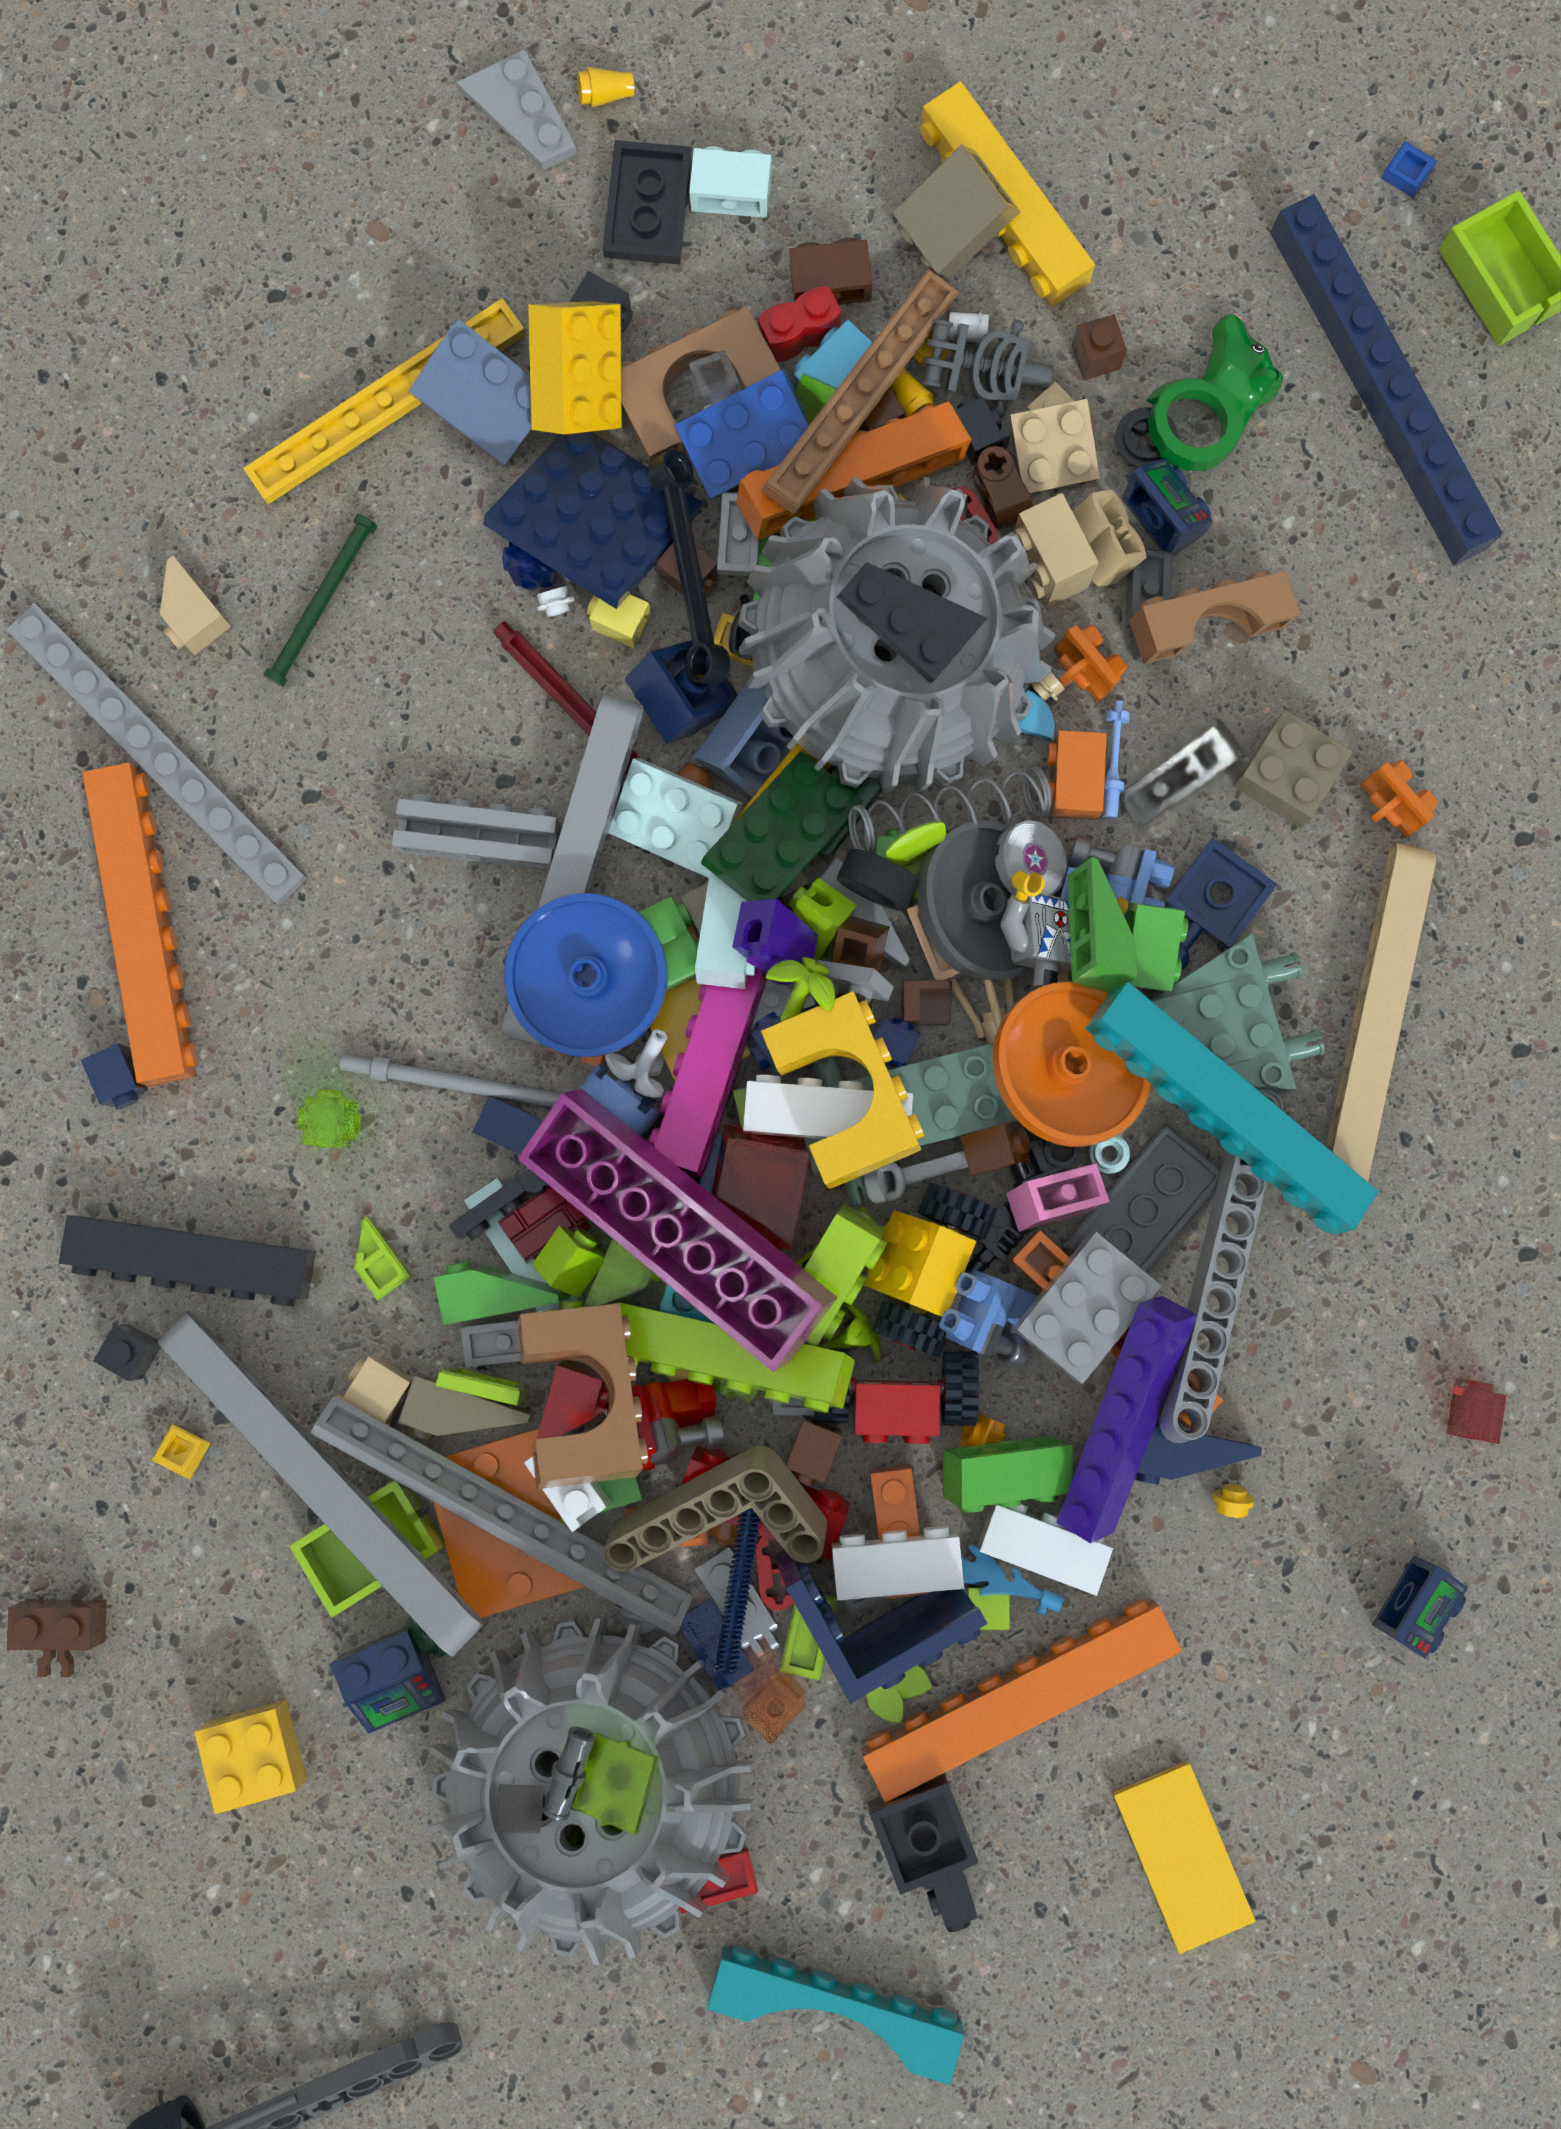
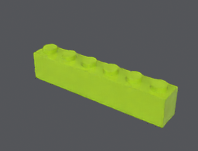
(710, 1353)

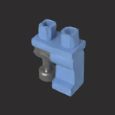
(1127, 870)
(983, 1314)

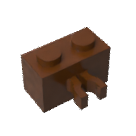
(56, 1626)

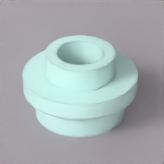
(1121, 1158)

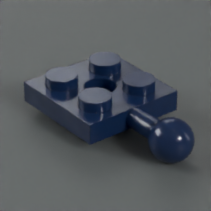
(1219, 921)

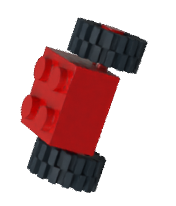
(912, 1406)

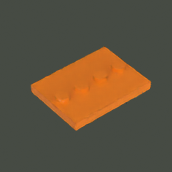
(486, 1569)

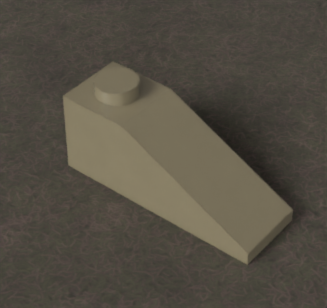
(444, 1411)

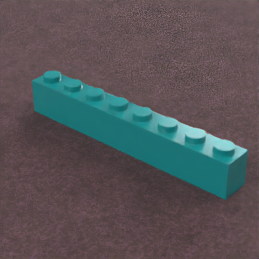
(1231, 1110)

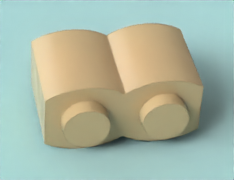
(1109, 536)

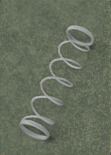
(869, 829)

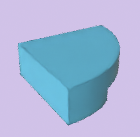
(1039, 719)

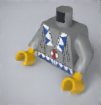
(1039, 928)

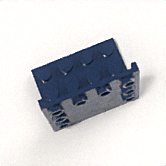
(888, 1645)

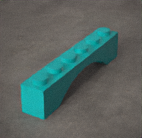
(754, 1987)

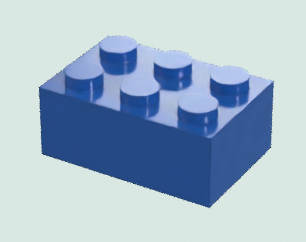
(744, 432)

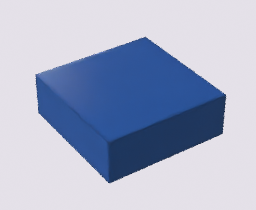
(1409, 169)

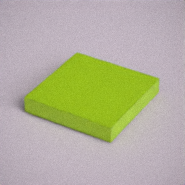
(483, 1385)

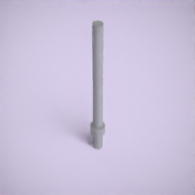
(383, 1069)

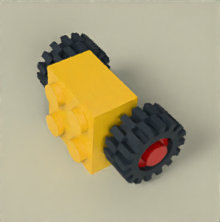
(925, 1264)

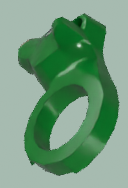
(1234, 386)

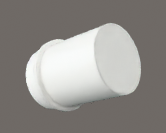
(977, 325)

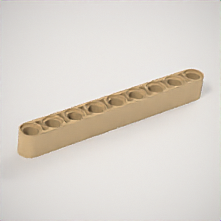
(1380, 1006)

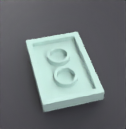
(671, 815)

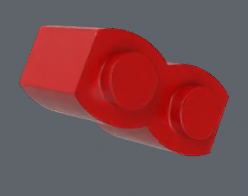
(799, 324)

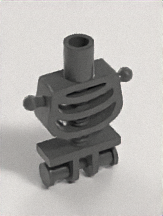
(1020, 371)

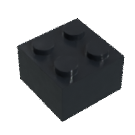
(922, 1834)

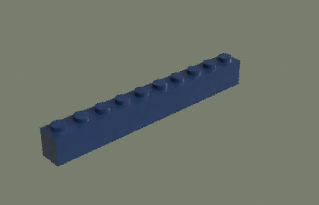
(1384, 380)

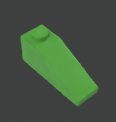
(1099, 934)
(487, 1291)

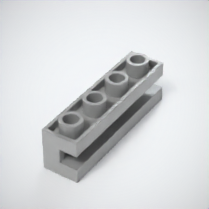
(475, 833)

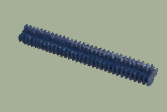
(734, 1617)

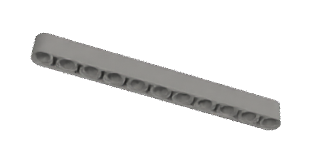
(322, 1484)

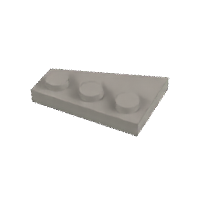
(519, 103)

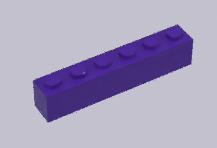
(1126, 1418)

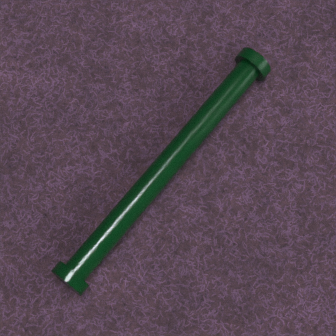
(320, 600)

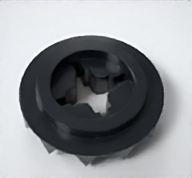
(1127, 442)

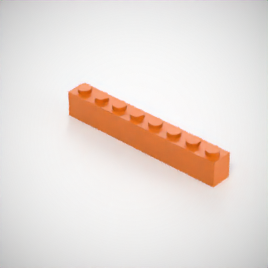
(139, 924)
(1019, 1699)

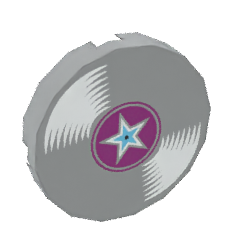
(1030, 849)

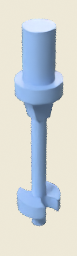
(1113, 785)

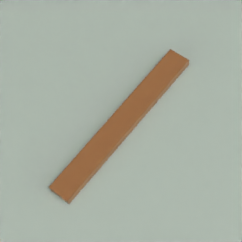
(860, 392)

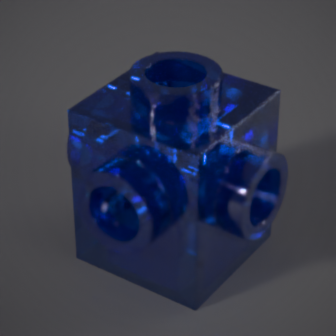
(526, 570)

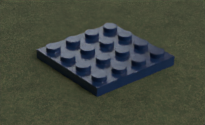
(588, 515)

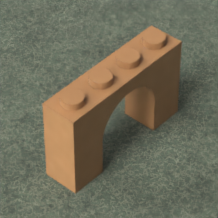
(649, 378)
(597, 1339)

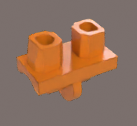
(1086, 665)
(1397, 800)

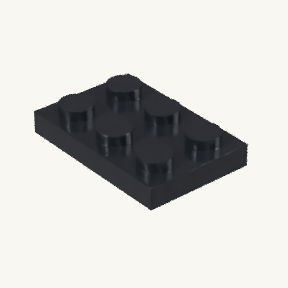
(647, 202)

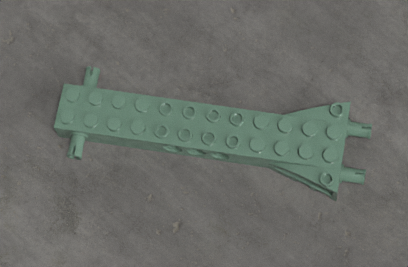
(1218, 1004)

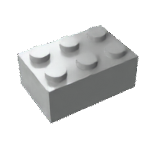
(1086, 1307)

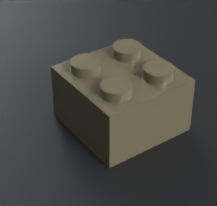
(1293, 769)

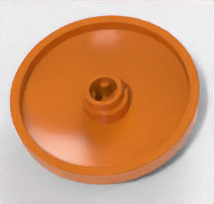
(1058, 1074)

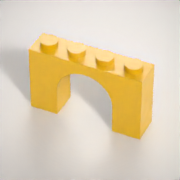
(885, 1130)

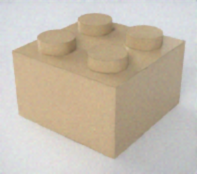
(1058, 548)

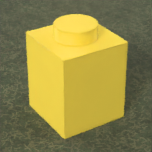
(620, 624)

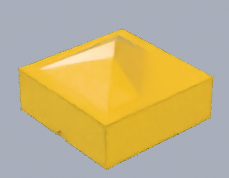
(181, 1451)

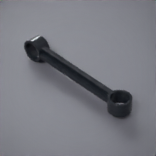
(689, 568)

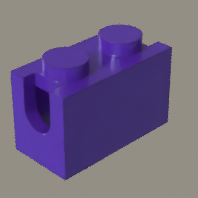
(772, 934)

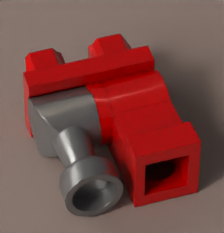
(674, 1406)

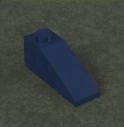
(1178, 1460)

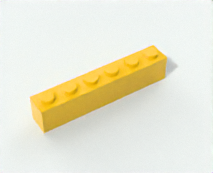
(1037, 235)

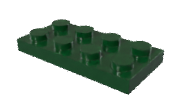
(781, 831)

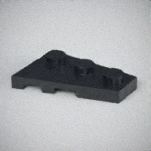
(910, 619)

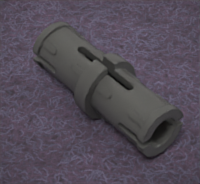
(568, 1773)

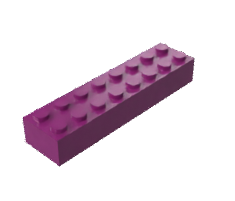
(677, 1229)

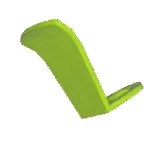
(913, 845)

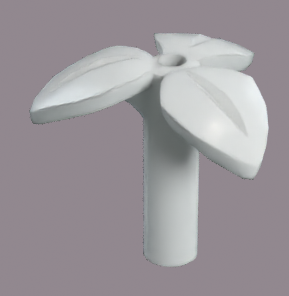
(647, 1063)

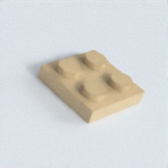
(1054, 446)

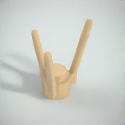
(991, 1019)

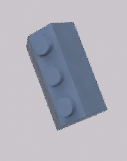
(477, 392)
(743, 747)

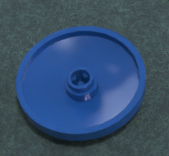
(586, 975)

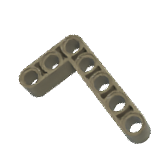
(637, 1538)

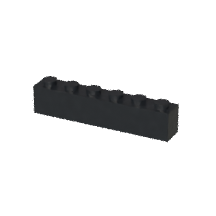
(186, 1258)

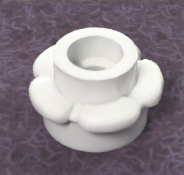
(555, 601)

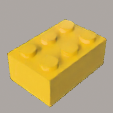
(575, 366)

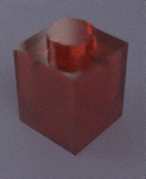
(1476, 1412)

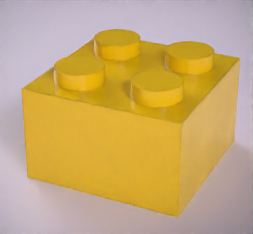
(250, 1756)

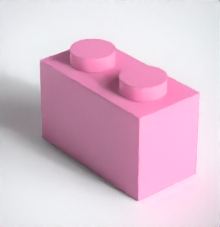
(1057, 1197)

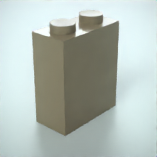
(955, 212)

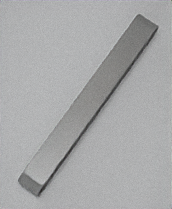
(589, 812)
(1224, 1286)

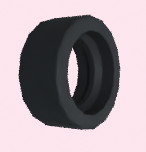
(877, 879)

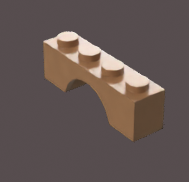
(1257, 605)

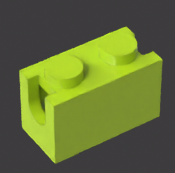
(823, 911)

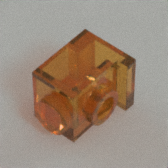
(775, 1688)

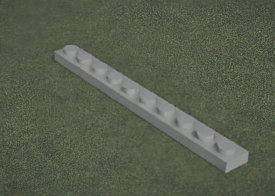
(157, 754)
(499, 1513)

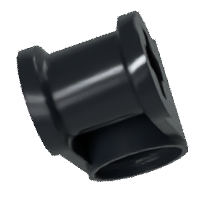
(1041, 1163)

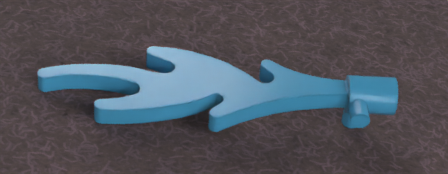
(988, 1571)

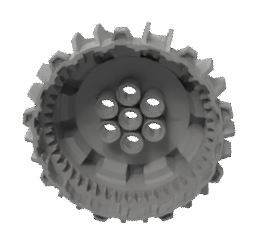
(822, 660)
(617, 1877)

